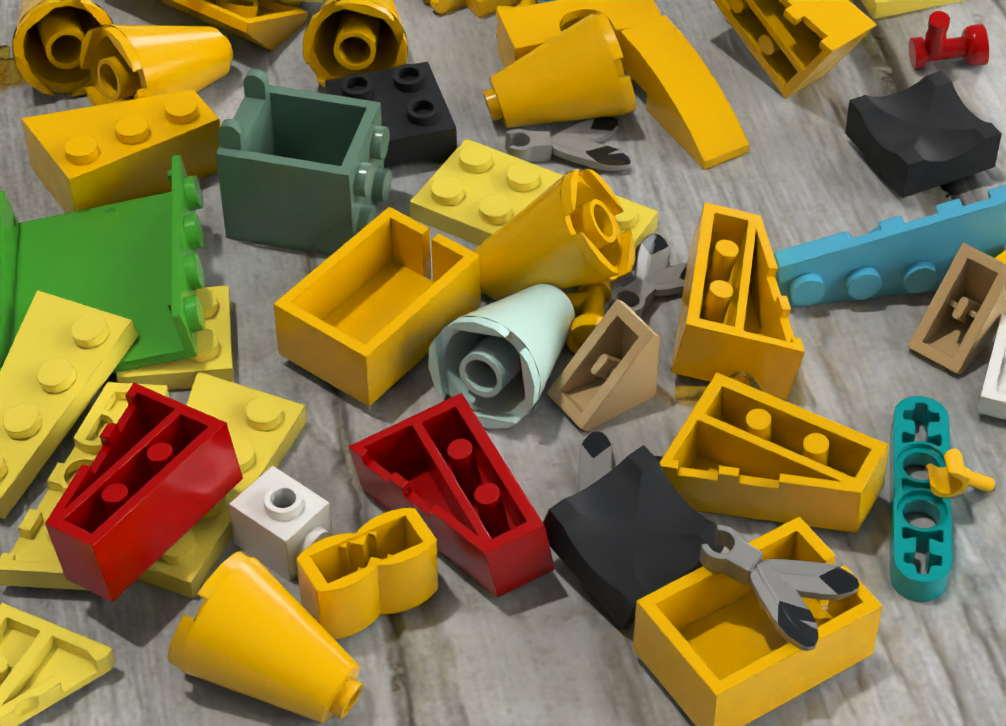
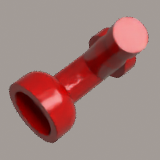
(972, 44)

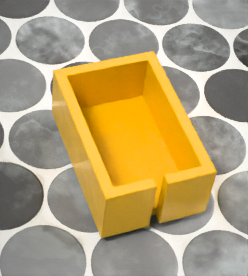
(373, 306)
(723, 653)

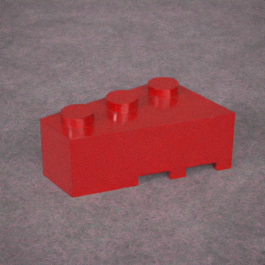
(141, 491)
(462, 492)

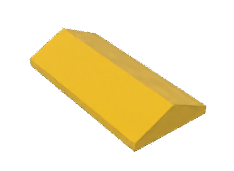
(259, 22)

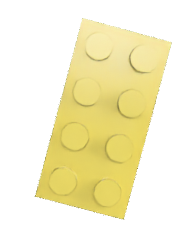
(486, 188)

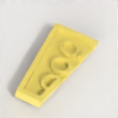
(49, 381)
(261, 434)
(33, 555)

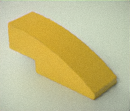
(682, 92)

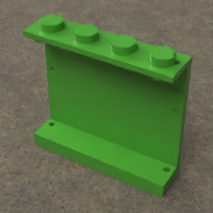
(116, 258)

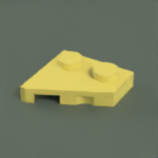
(43, 664)

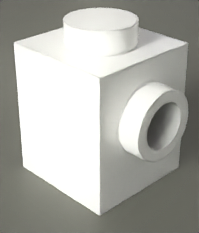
(278, 521)

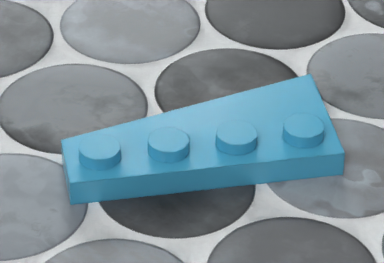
(893, 256)

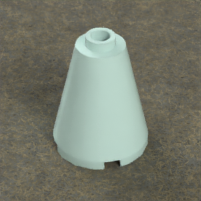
(502, 353)

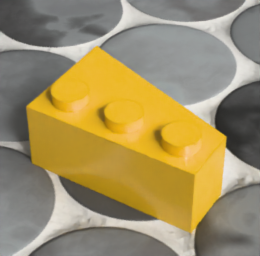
(797, 37)
(121, 148)
(733, 305)
(773, 461)

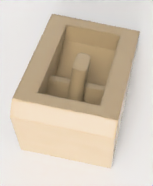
(963, 311)
(610, 370)

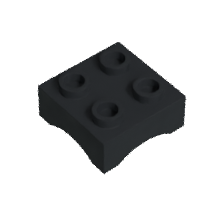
(410, 109)
(922, 135)
(628, 534)

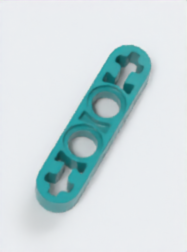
(915, 495)

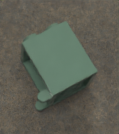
(301, 167)

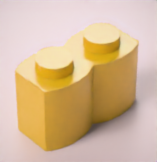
(369, 572)

